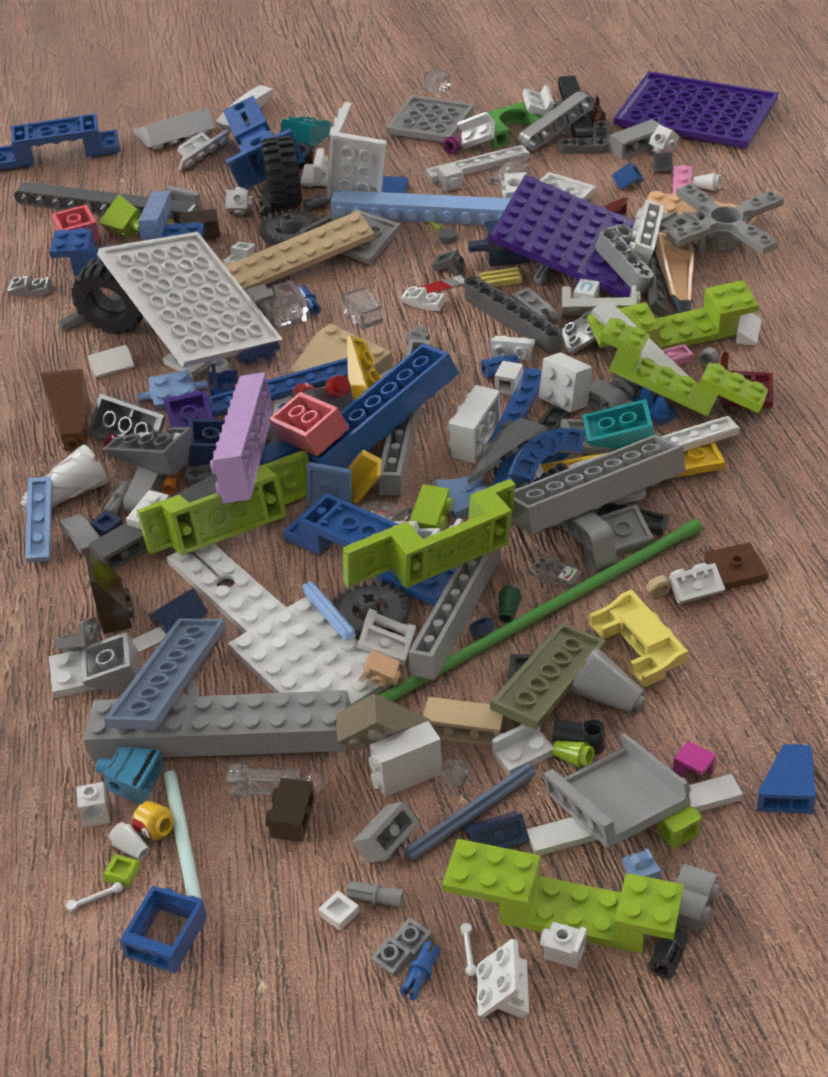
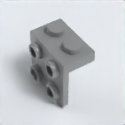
(579, 334)

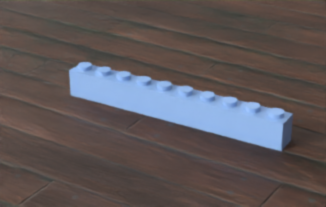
(419, 207)

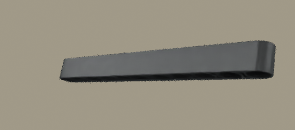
(97, 201)

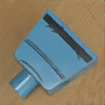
(131, 772)

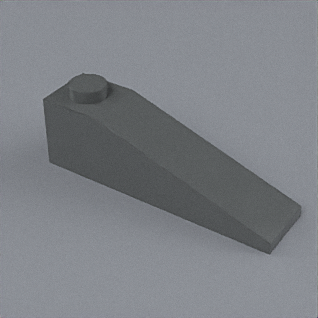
(123, 418)
(505, 444)
(154, 451)

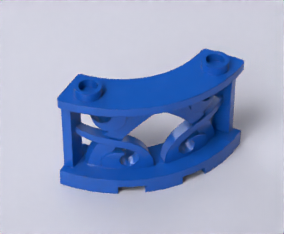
(542, 449)

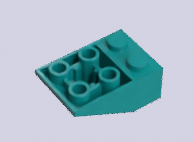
(307, 129)

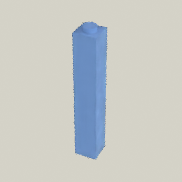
(155, 215)

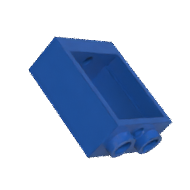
(155, 953)

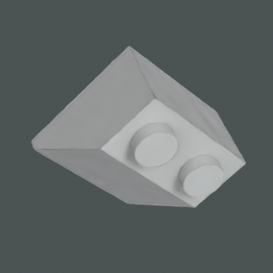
(110, 663)

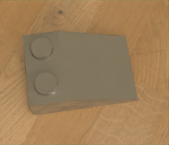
(373, 721)

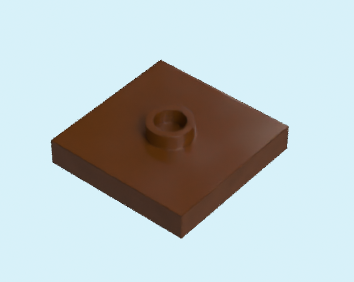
(738, 565)

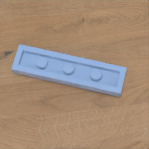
(39, 519)

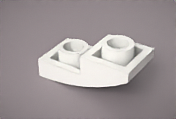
(419, 298)

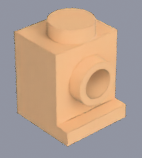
(380, 669)

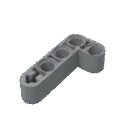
(615, 250)
(596, 537)

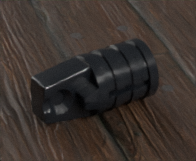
(668, 954)

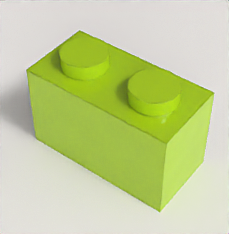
(432, 507)

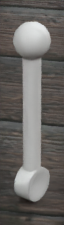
(73, 905)
(466, 930)

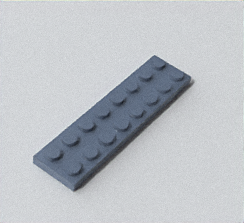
(165, 675)

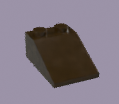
(109, 595)

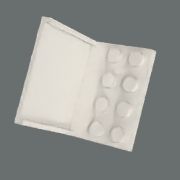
(354, 160)

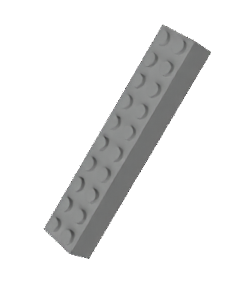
(229, 726)

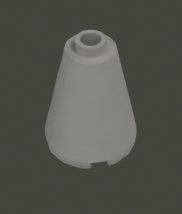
(607, 683)

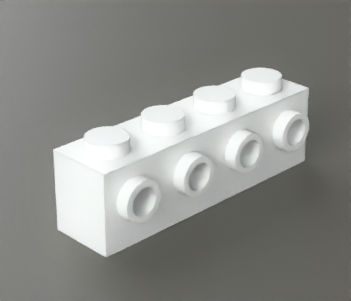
(646, 230)

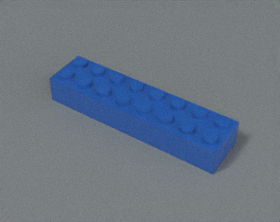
(388, 403)

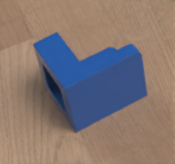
(627, 175)

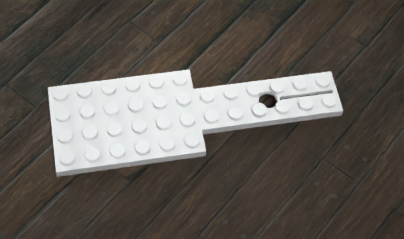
(281, 645)

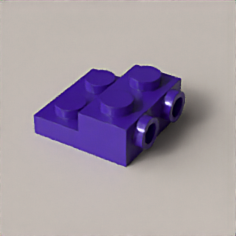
(187, 407)

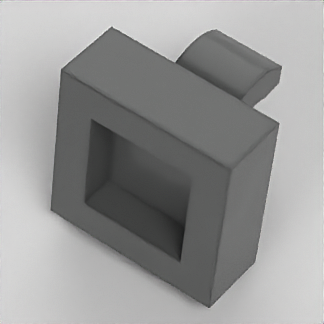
(662, 162)

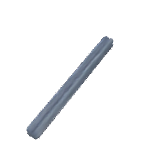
(469, 812)

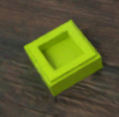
(122, 870)

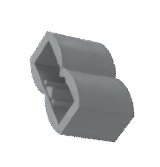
(698, 892)

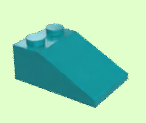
(619, 425)

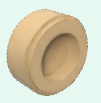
(658, 586)

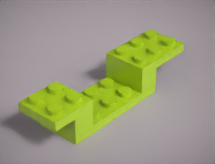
(715, 321)
(671, 385)
(209, 520)
(419, 559)
(537, 901)

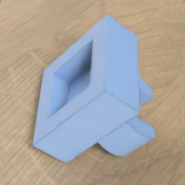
(642, 864)

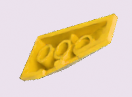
(360, 366)

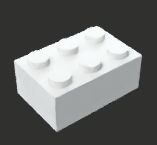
(474, 423)

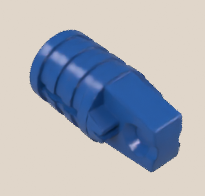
(492, 364)

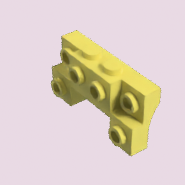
(644, 632)

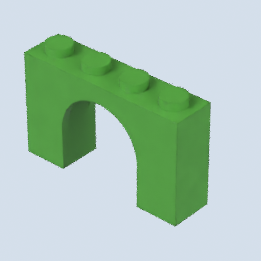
(507, 116)

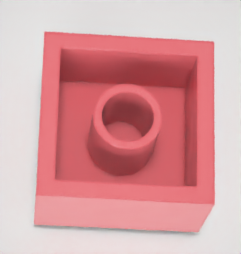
(75, 219)

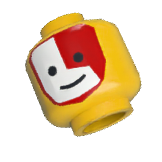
(152, 820)

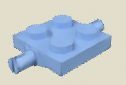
(170, 385)

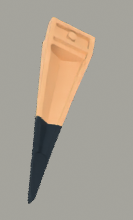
(677, 270)

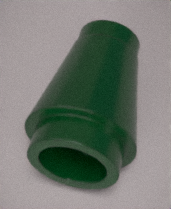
(509, 601)

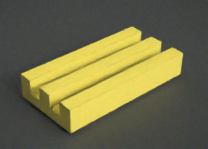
(502, 277)

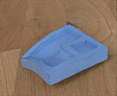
(460, 491)

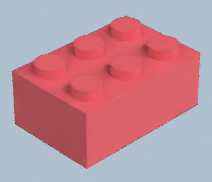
(308, 423)

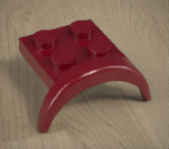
(761, 377)

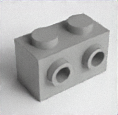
(386, 832)

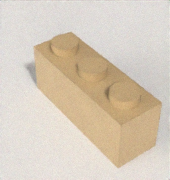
(464, 721)

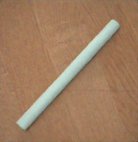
(181, 834)

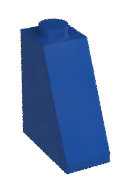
(789, 782)

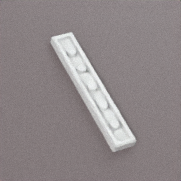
(484, 161)
(607, 309)

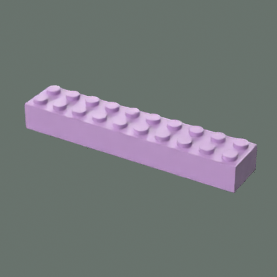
(242, 439)

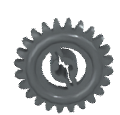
(285, 224)
(371, 597)

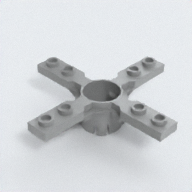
(725, 222)

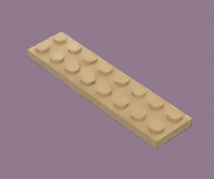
(302, 251)

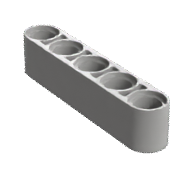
(556, 120)
(142, 482)

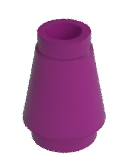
(452, 143)

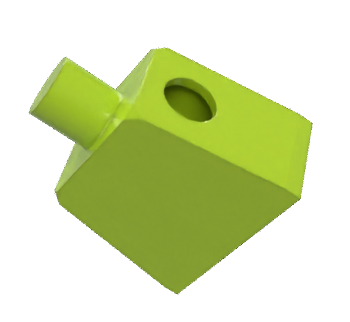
(121, 218)

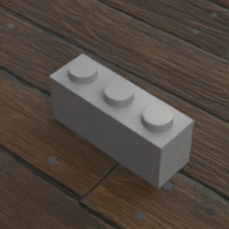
(633, 139)

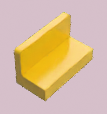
(365, 473)

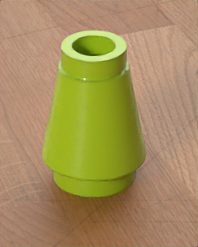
(575, 753)

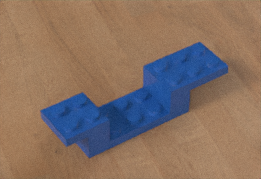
(55, 131)
(81, 247)
(344, 524)

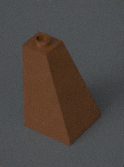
(68, 405)

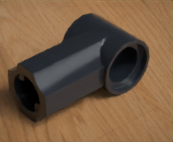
(590, 731)

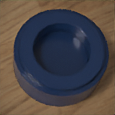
(481, 627)

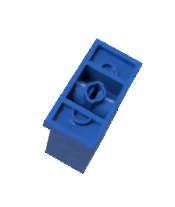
(249, 130)

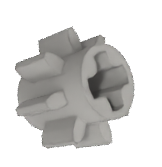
(418, 333)

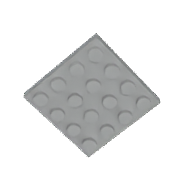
(429, 118)

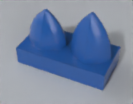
(658, 407)

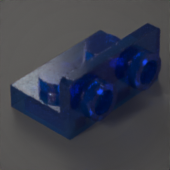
(222, 381)

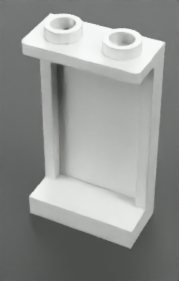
(579, 306)

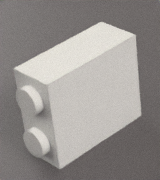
(405, 759)

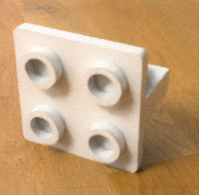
(316, 173)
(503, 982)

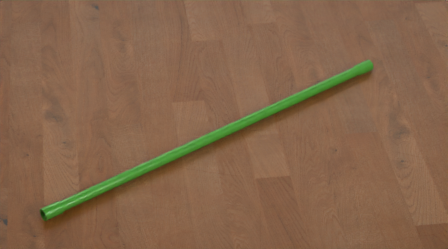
(682, 533)

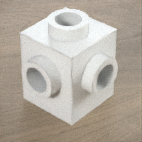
(663, 140)
(239, 201)

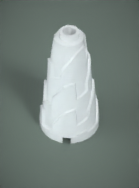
(74, 476)

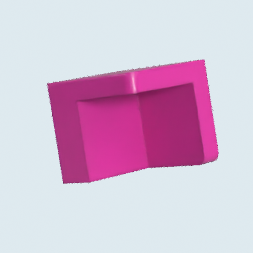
(695, 759)

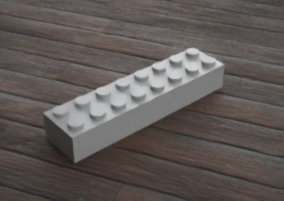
(596, 483)

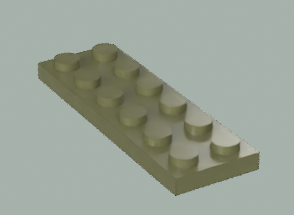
(546, 676)

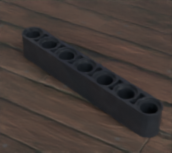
(581, 127)

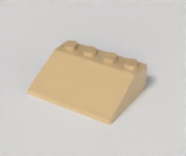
(331, 345)

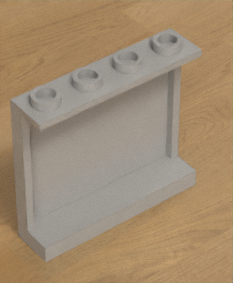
(620, 793)

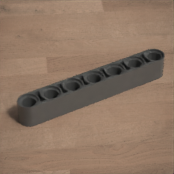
(513, 314)

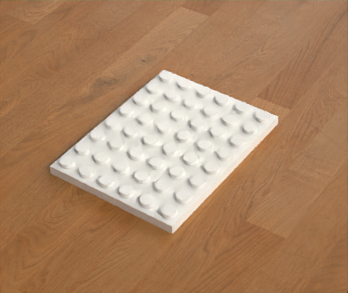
(189, 298)

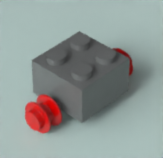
(335, 393)

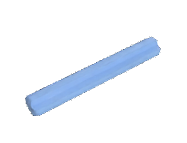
(329, 611)

